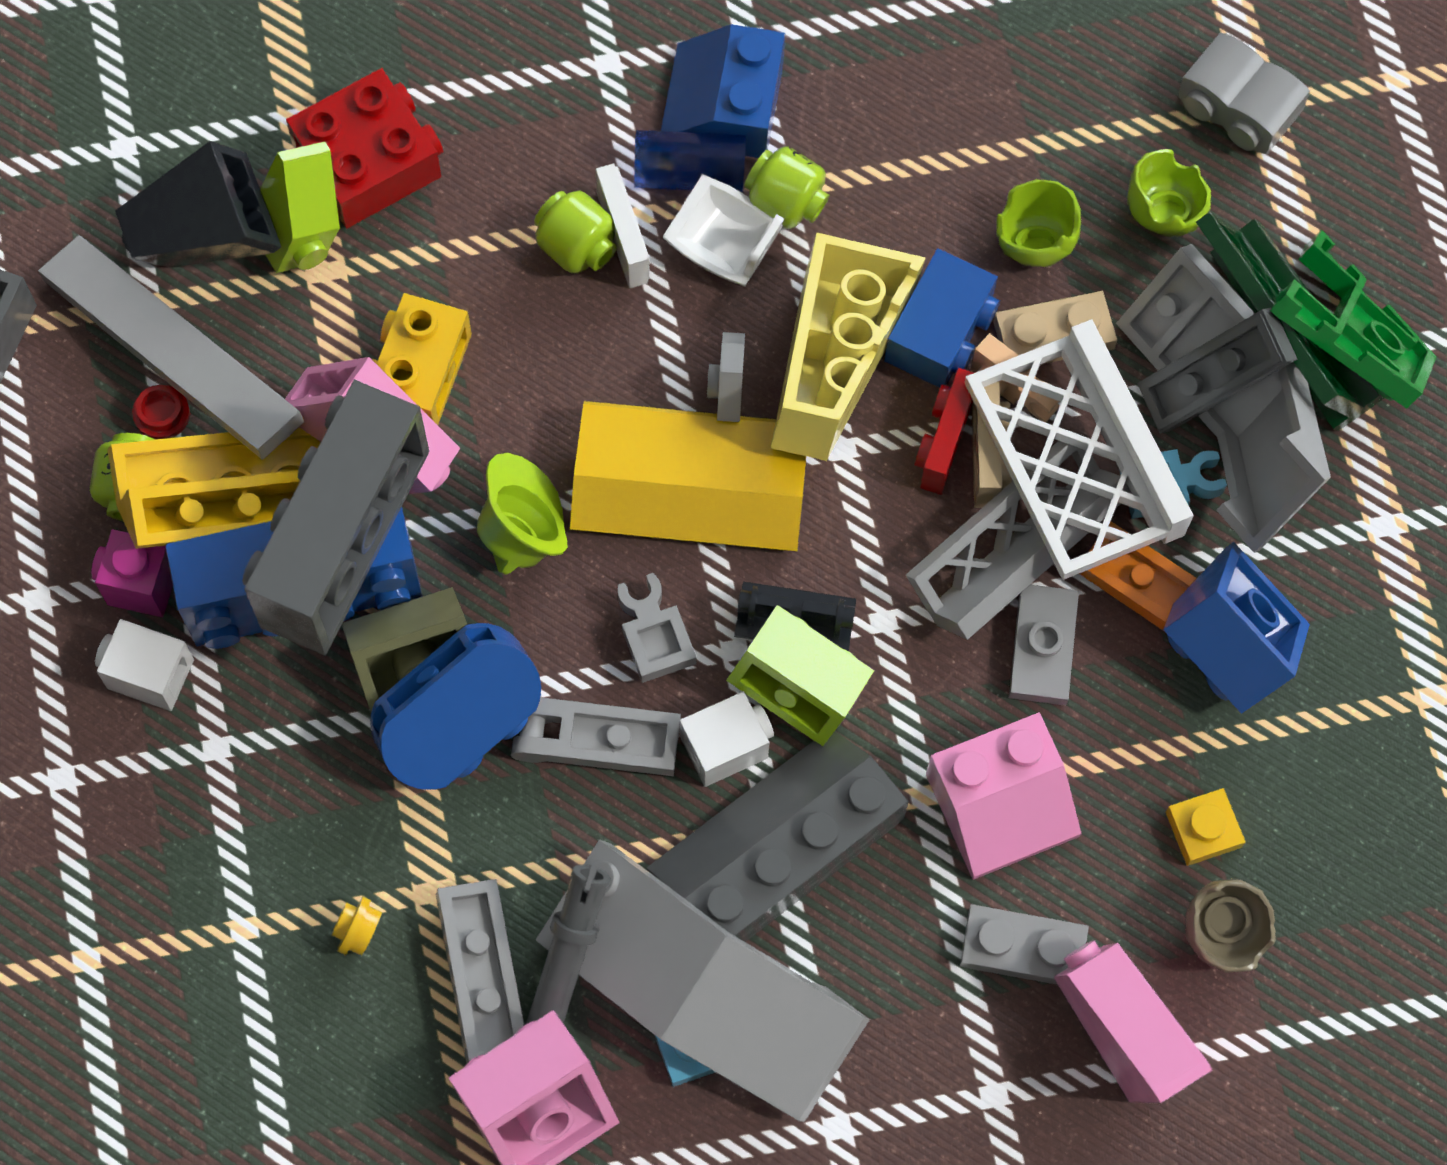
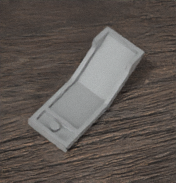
(1265, 431)
(712, 990)

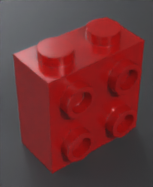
(373, 144)

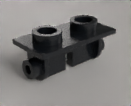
(823, 612)

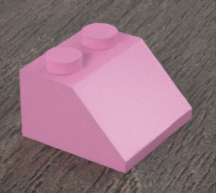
(1004, 795)
(535, 1096)

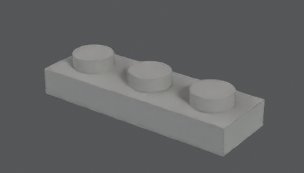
(479, 965)

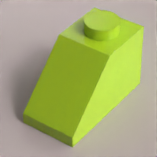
(301, 206)

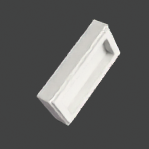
(627, 237)

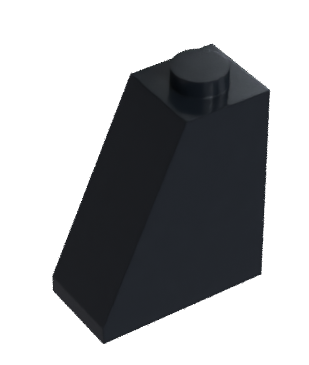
(200, 212)

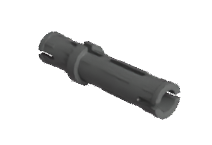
(573, 932)

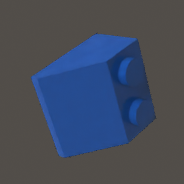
(727, 85)
(1238, 630)

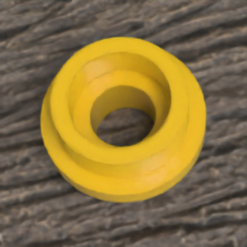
(356, 926)

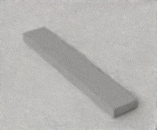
(172, 347)

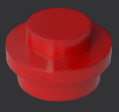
(161, 412)

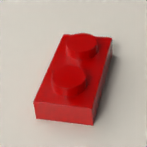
(938, 451)

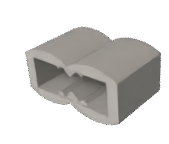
(1243, 94)

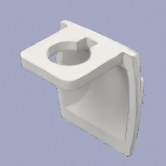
(722, 231)

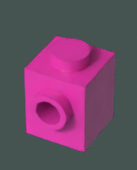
(132, 576)

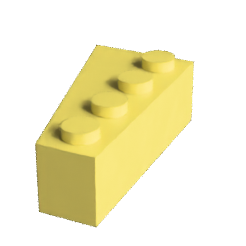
(839, 335)

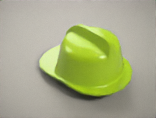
(521, 514)

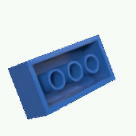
(211, 588)

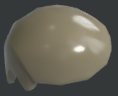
(1230, 925)

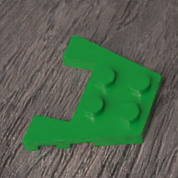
(1359, 333)

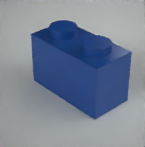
(942, 318)

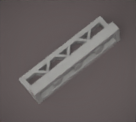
(1016, 556)

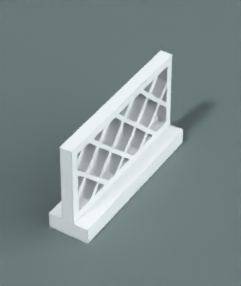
(1123, 430)

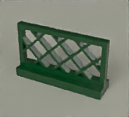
(1259, 276)

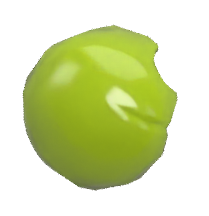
(1167, 194)
(1039, 223)

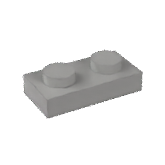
(1019, 943)

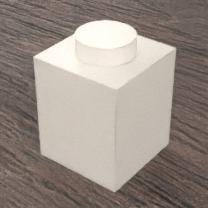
(143, 664)
(726, 738)

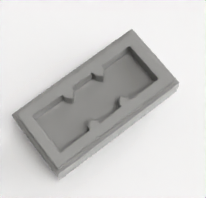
(1044, 644)

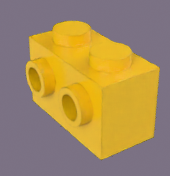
(424, 350)

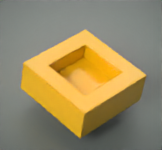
(1205, 827)

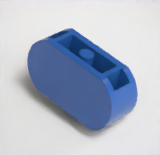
(455, 707)

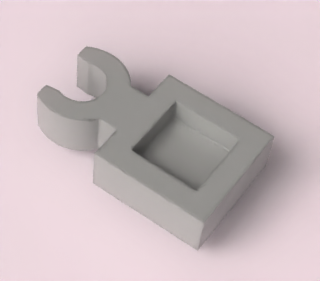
(727, 377)
(655, 636)

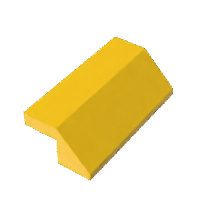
(685, 477)
(201, 484)

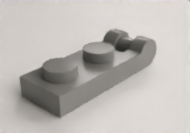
(601, 737)

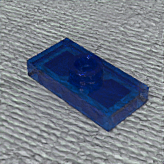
(681, 158)

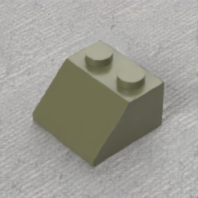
(400, 638)

